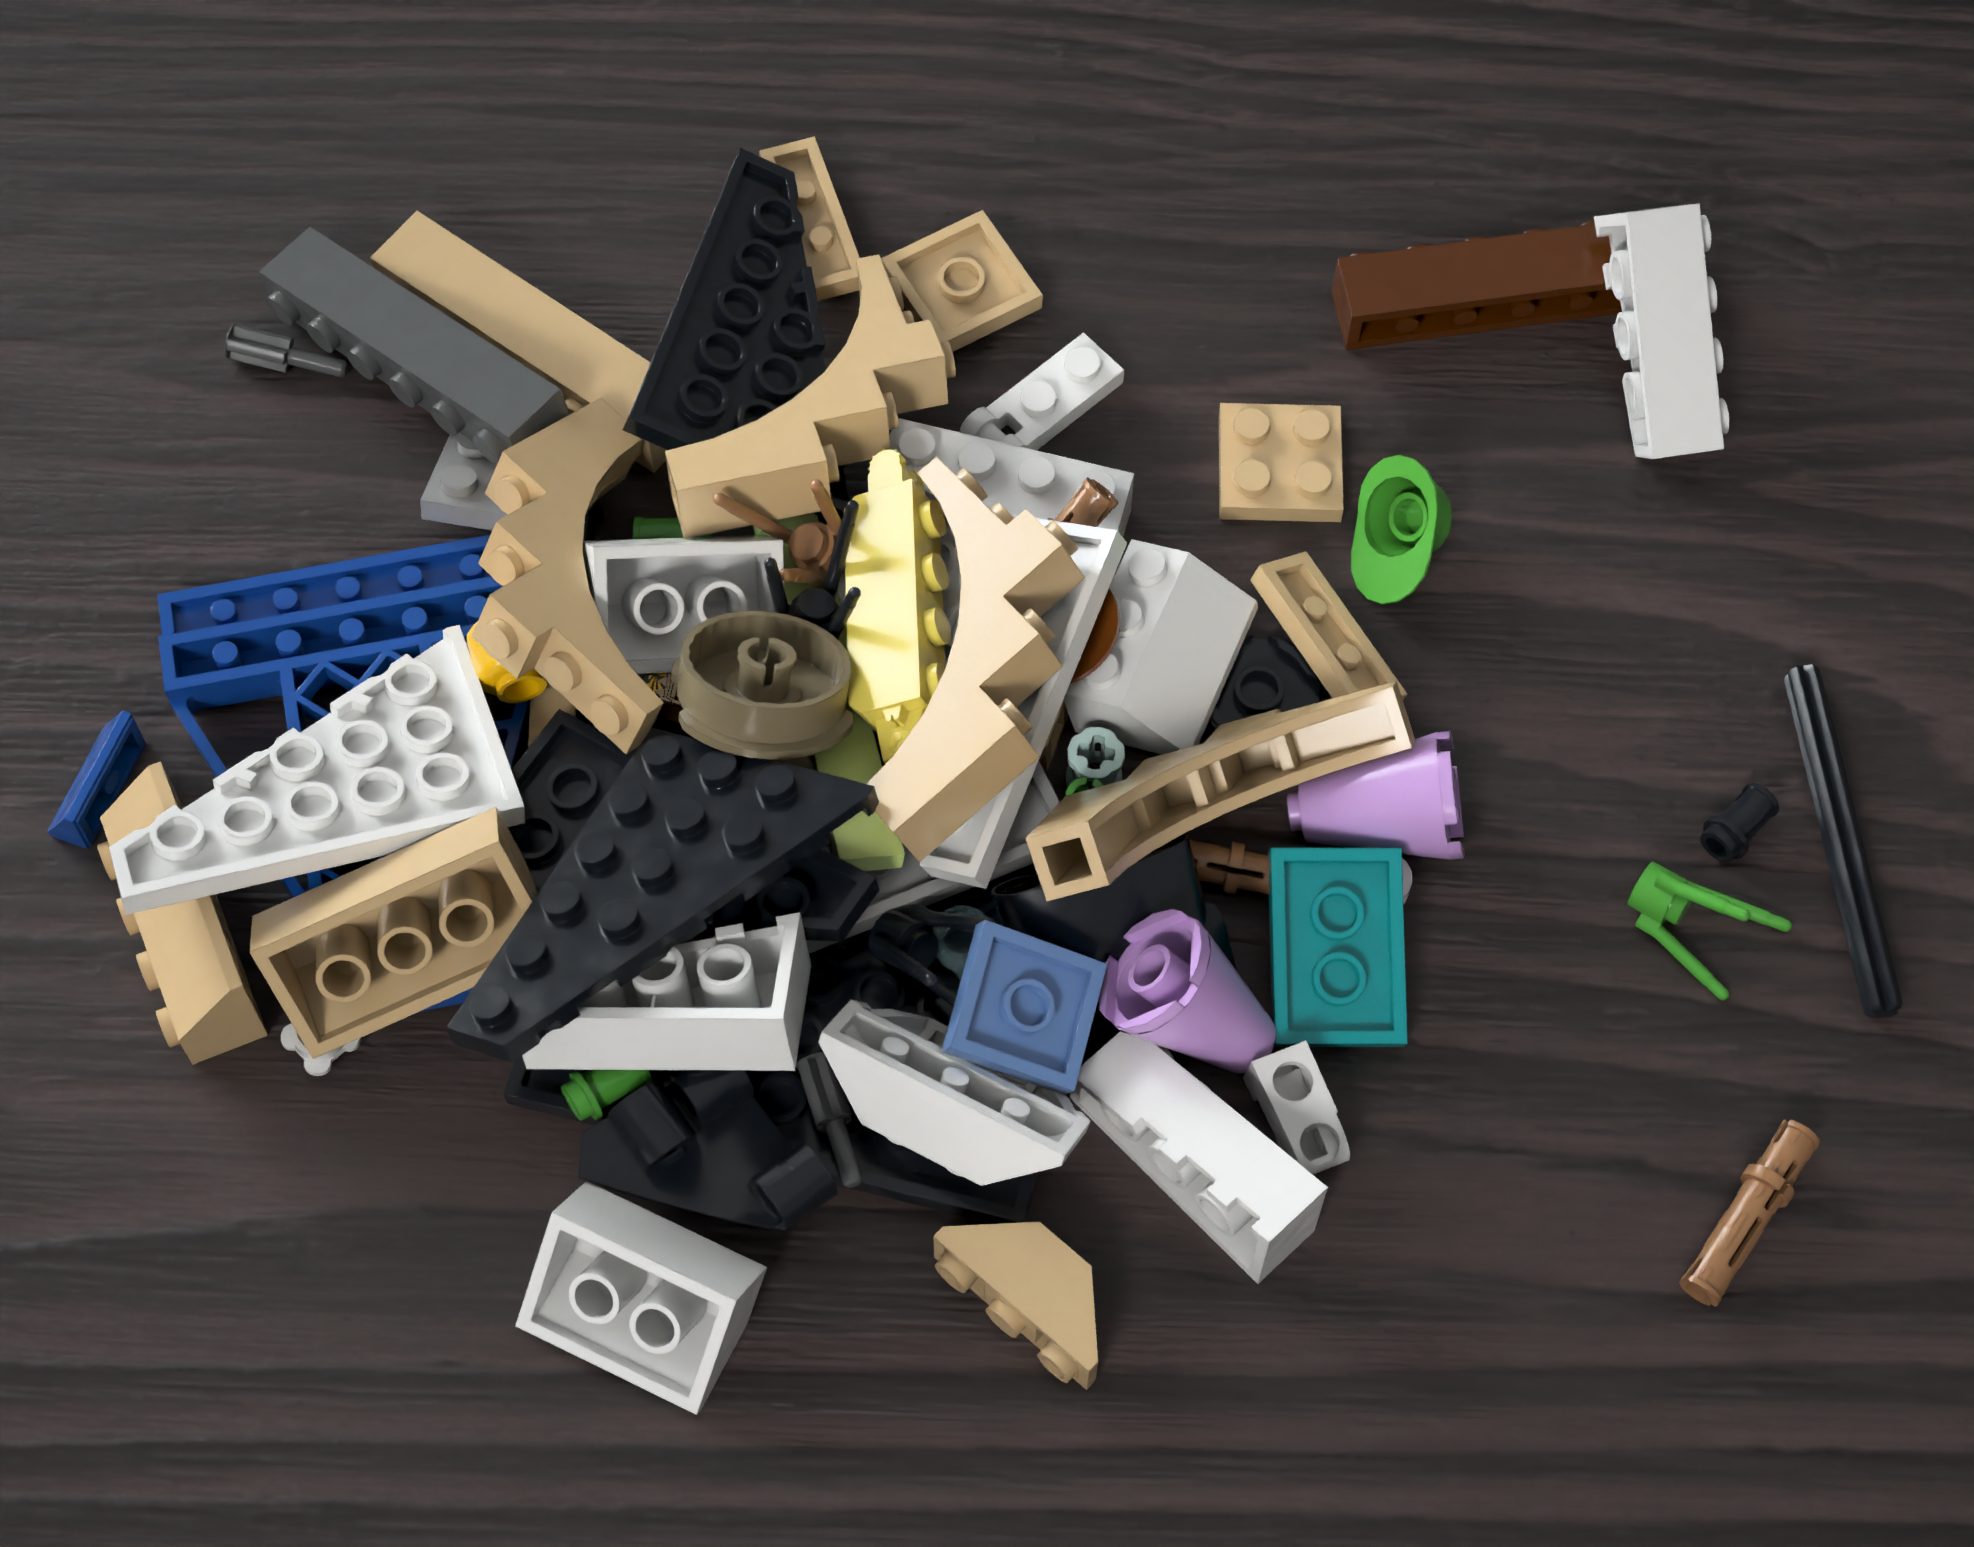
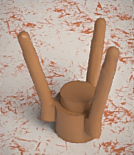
(808, 544)

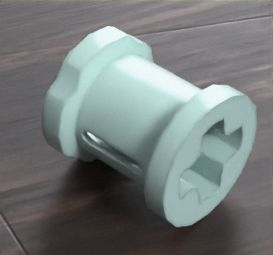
(1082, 753)

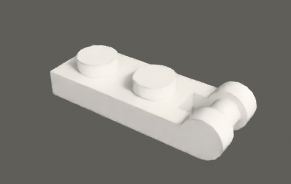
(1049, 396)

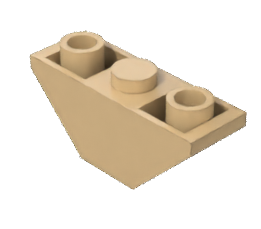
(1031, 1289)

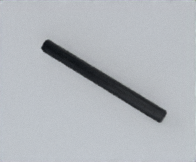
(1843, 842)

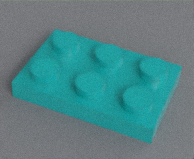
(1337, 947)

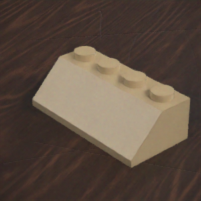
(393, 932)
(185, 942)

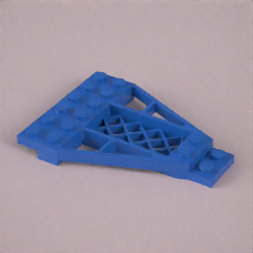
(319, 631)

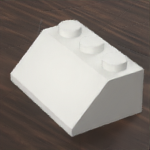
(665, 587)
(1170, 652)
(639, 1295)

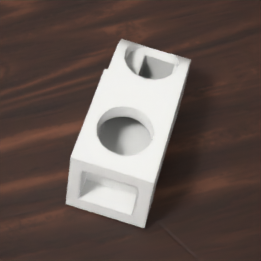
(1298, 1107)

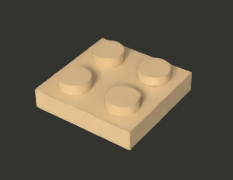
(964, 281)
(1280, 462)

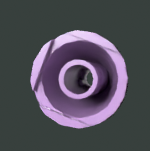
(1387, 803)
(1185, 994)

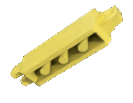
(899, 620)

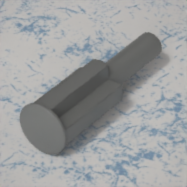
(277, 352)
(830, 1113)

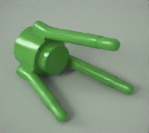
(1667, 896)

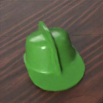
(1397, 528)

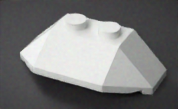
(943, 1105)

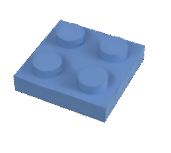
(1024, 1007)

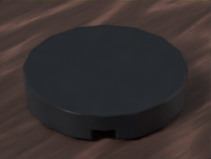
(1264, 679)

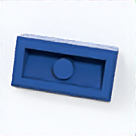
(99, 781)

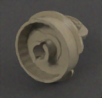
(764, 686)

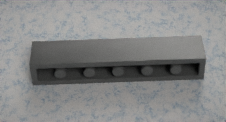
(409, 345)

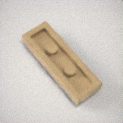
(826, 236)
(1321, 626)

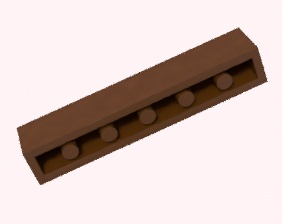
(1472, 286)

